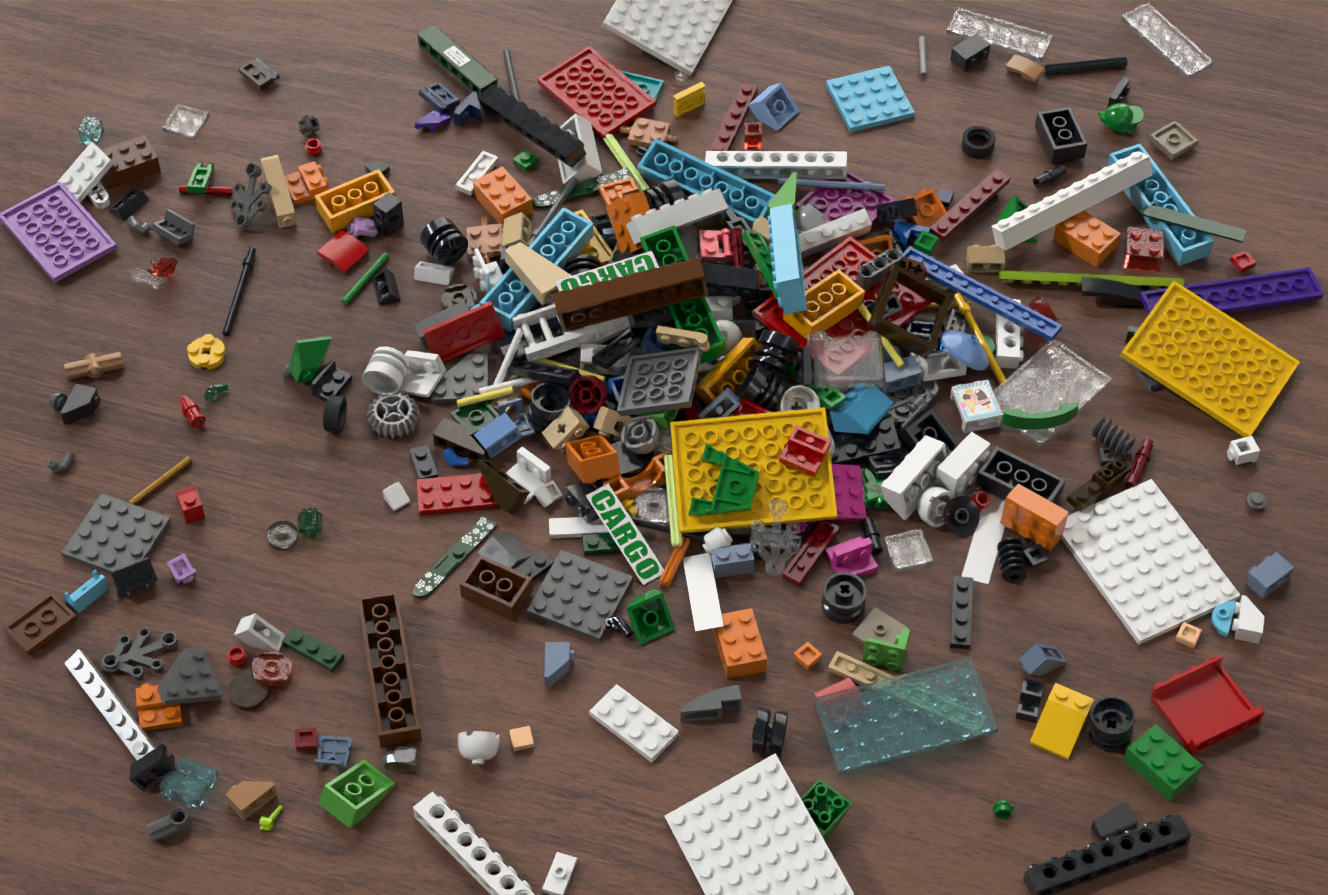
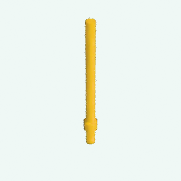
(965, 311)

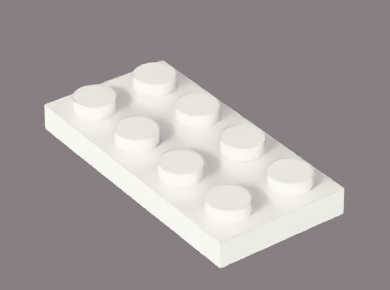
(634, 723)

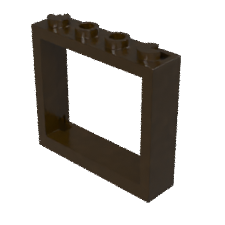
(894, 332)

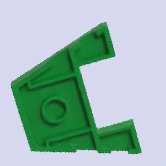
(734, 486)

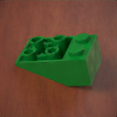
(825, 807)

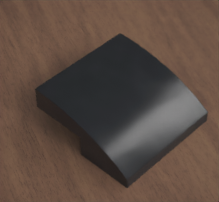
(650, 318)

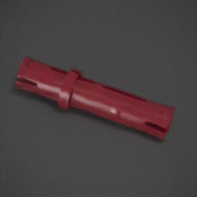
(736, 234)
(1142, 456)

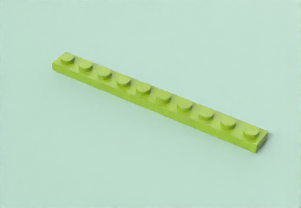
(1065, 278)

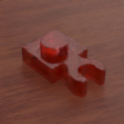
(164, 267)

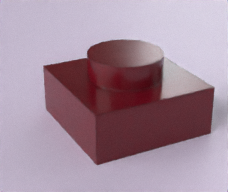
(306, 739)

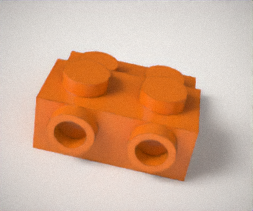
(306, 183)
(928, 208)
(153, 713)

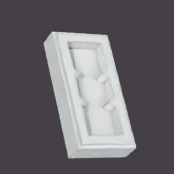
(559, 874)

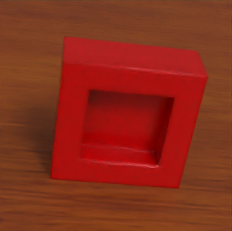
(1243, 261)

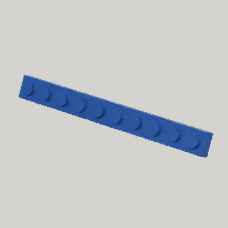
(985, 296)

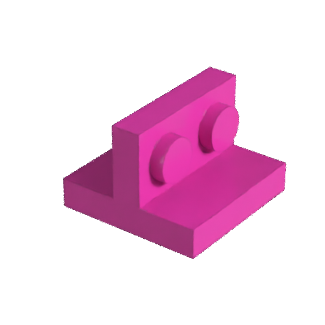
(852, 557)

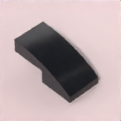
(1035, 555)
(1029, 700)

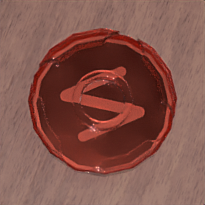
(271, 669)

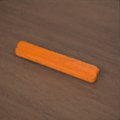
(674, 563)

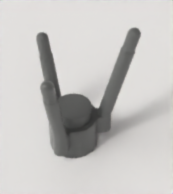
(916, 407)

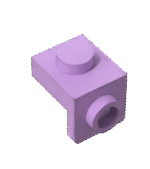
(362, 226)
(181, 569)

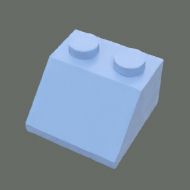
(774, 106)

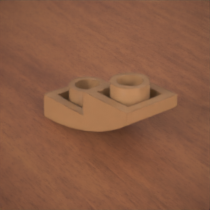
(1028, 69)

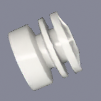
(386, 371)
(799, 397)

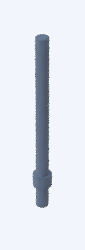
(866, 186)

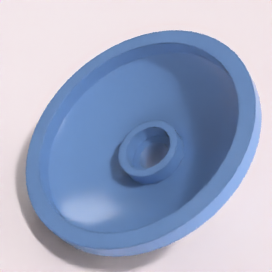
(965, 349)

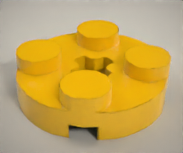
(203, 344)

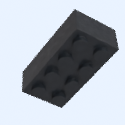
(1005, 471)

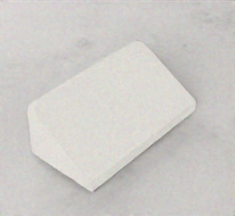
(433, 273)

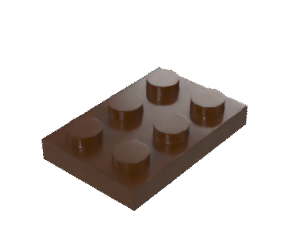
(40, 623)

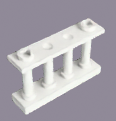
(552, 345)

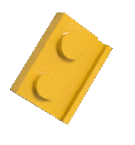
(689, 99)

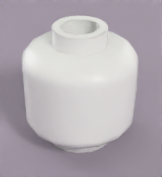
(717, 539)

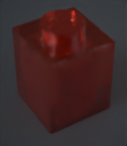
(752, 135)

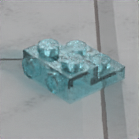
(189, 782)

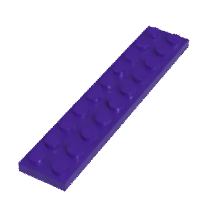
(1250, 291)

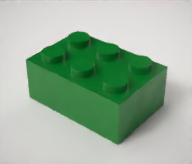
(1162, 762)

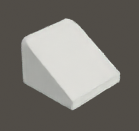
(548, 494)
(396, 496)

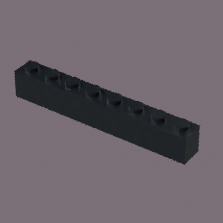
(532, 125)
(725, 279)

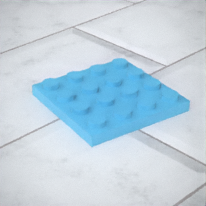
(870, 99)

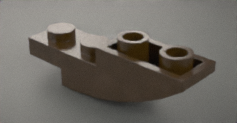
(1099, 485)

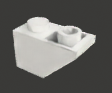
(1249, 621)

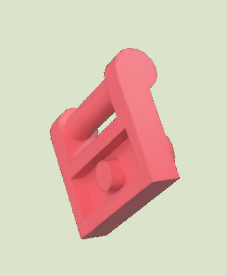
(709, 245)

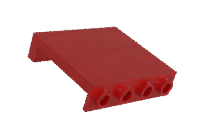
(1204, 705)

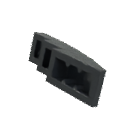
(1112, 291)

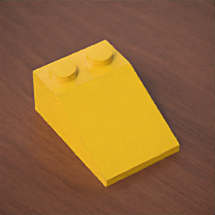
(1062, 721)

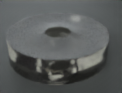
(282, 528)

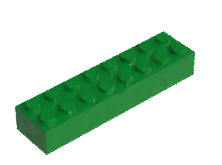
(692, 314)

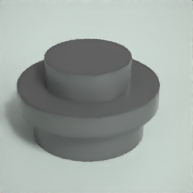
(57, 401)
(1256, 501)

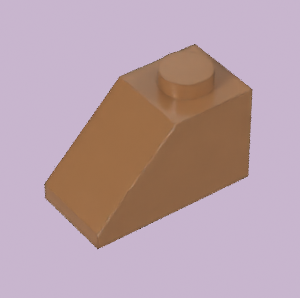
(250, 796)

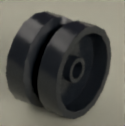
(844, 597)
(767, 731)

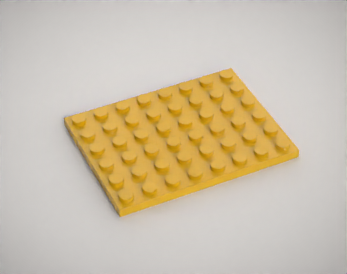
(1210, 359)
(759, 444)

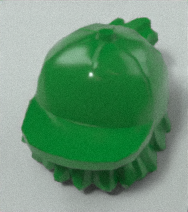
(1121, 117)

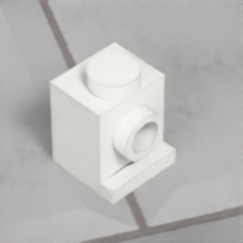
(1243, 450)

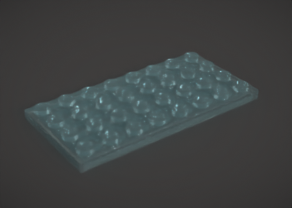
(905, 715)

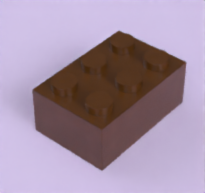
(132, 161)
(496, 587)

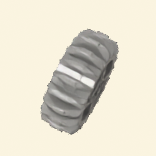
(394, 420)

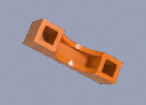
(631, 487)

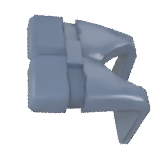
(522, 421)
(334, 748)

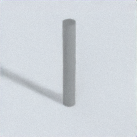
(922, 52)

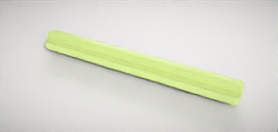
(625, 161)
(676, 536)

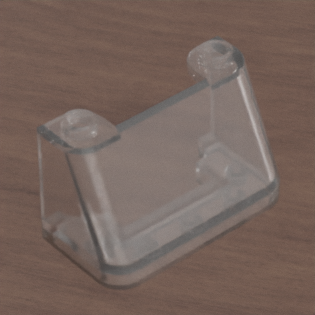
(847, 361)

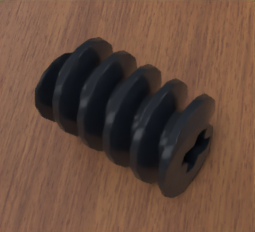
(1011, 560)

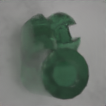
(214, 390)

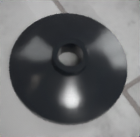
(968, 513)

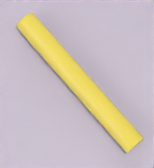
(485, 396)

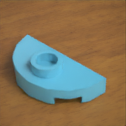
(1222, 617)

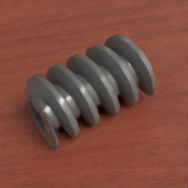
(1113, 438)

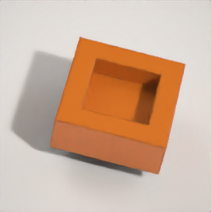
(807, 655)

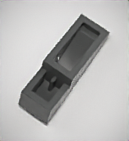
(710, 705)

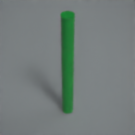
(365, 278)

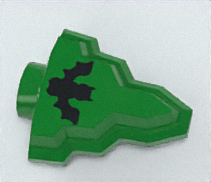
(872, 490)

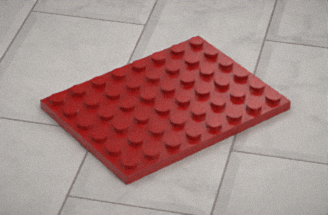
(848, 258)

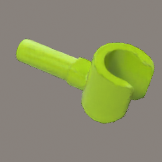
(268, 823)

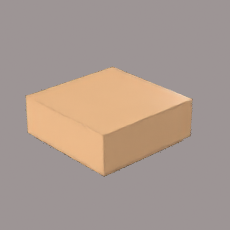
(1188, 635)
(521, 738)

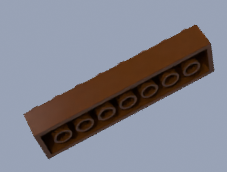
(630, 294)
(389, 669)

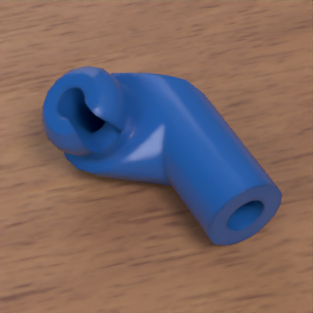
(453, 460)

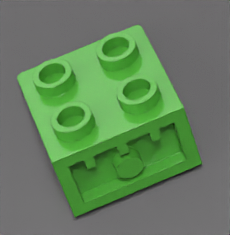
(885, 653)

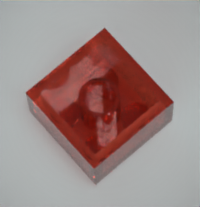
(1143, 249)

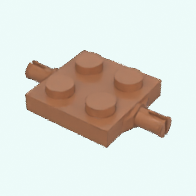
(646, 130)
(486, 239)

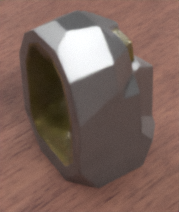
(401, 759)

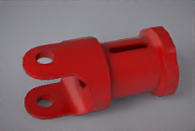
(191, 410)

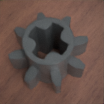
(309, 125)

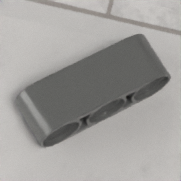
(876, 269)

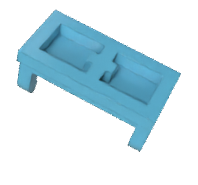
(87, 592)

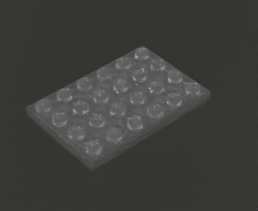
(1046, 381)

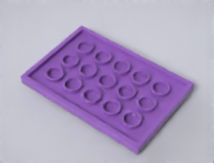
(57, 232)

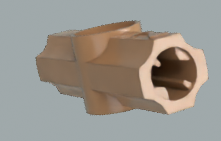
(93, 365)

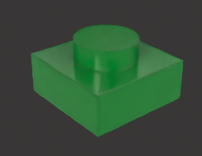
(525, 160)

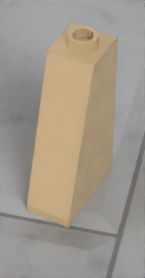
(279, 193)
(535, 271)

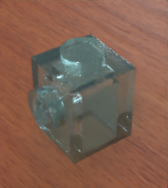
(90, 130)

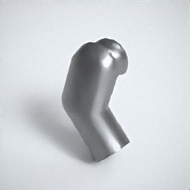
(142, 229)

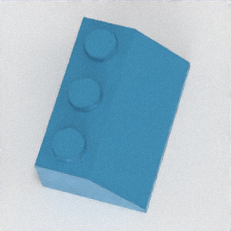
(860, 410)

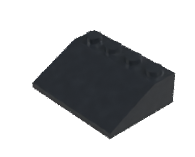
(503, 343)

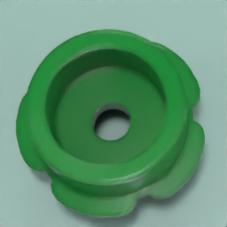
(1003, 809)

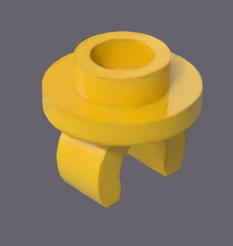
(628, 505)

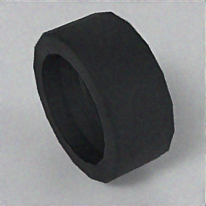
(978, 151)
(334, 414)

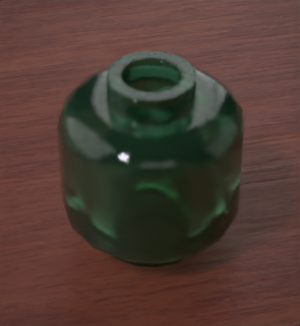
(310, 522)

